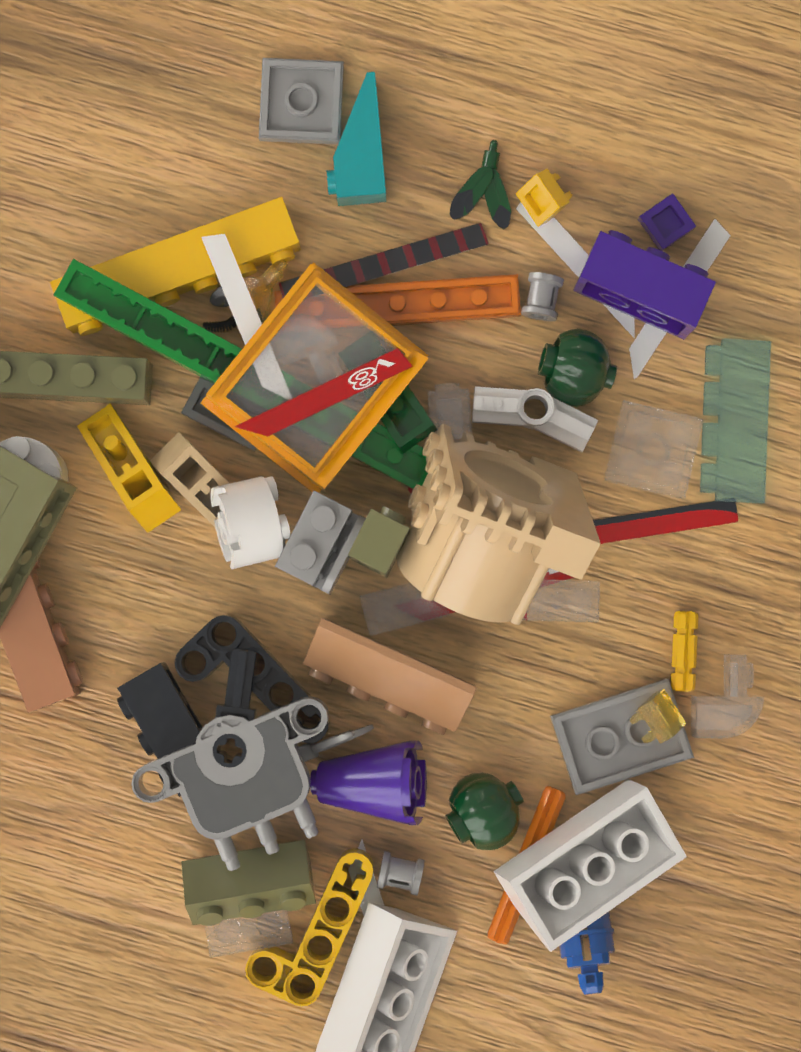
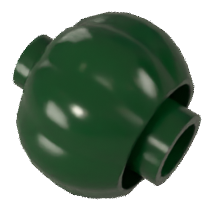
(576, 367)
(484, 811)

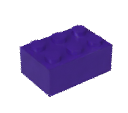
(645, 284)

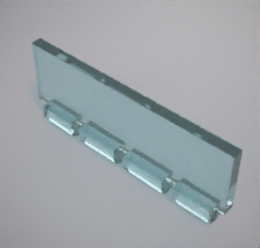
(742, 424)

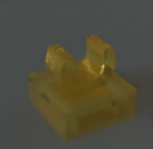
(660, 716)

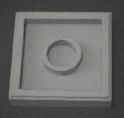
(301, 101)

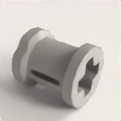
(542, 296)
(400, 873)

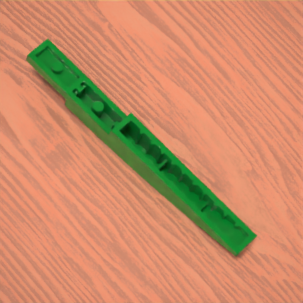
(205, 354)

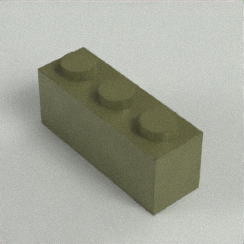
(379, 540)
(256, 887)

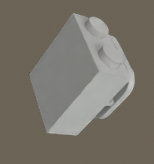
(320, 543)

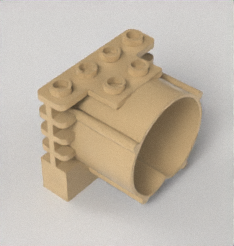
(493, 528)

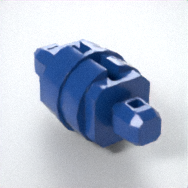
(601, 945)

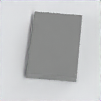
(604, 745)

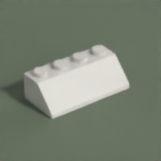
(590, 863)
(387, 983)

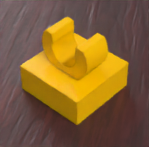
(543, 197)

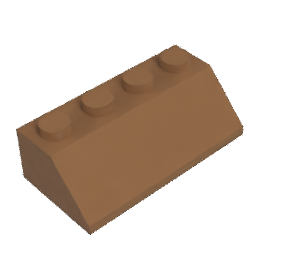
(389, 675)

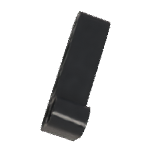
(262, 685)

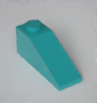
(359, 157)

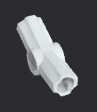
(507, 408)

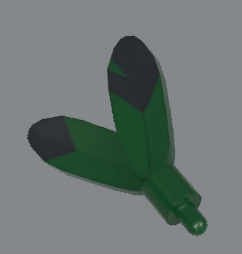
(488, 182)

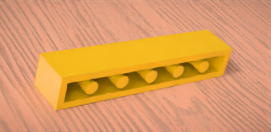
(182, 262)

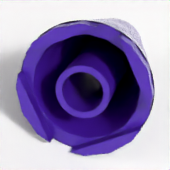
(375, 782)

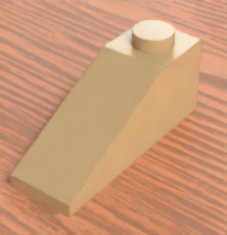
(189, 474)

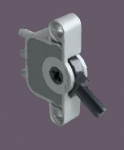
(255, 785)

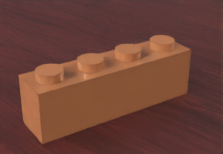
(37, 648)

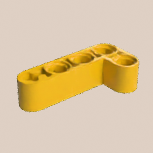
(321, 924)

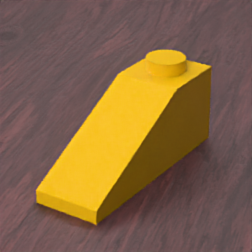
(128, 468)

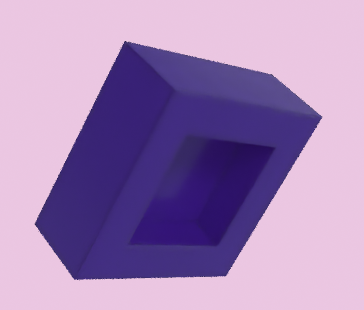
(666, 222)

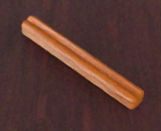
(541, 825)

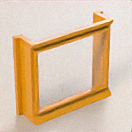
(303, 344)

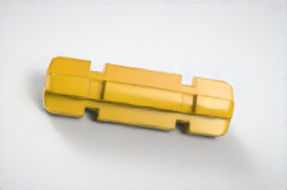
(684, 651)

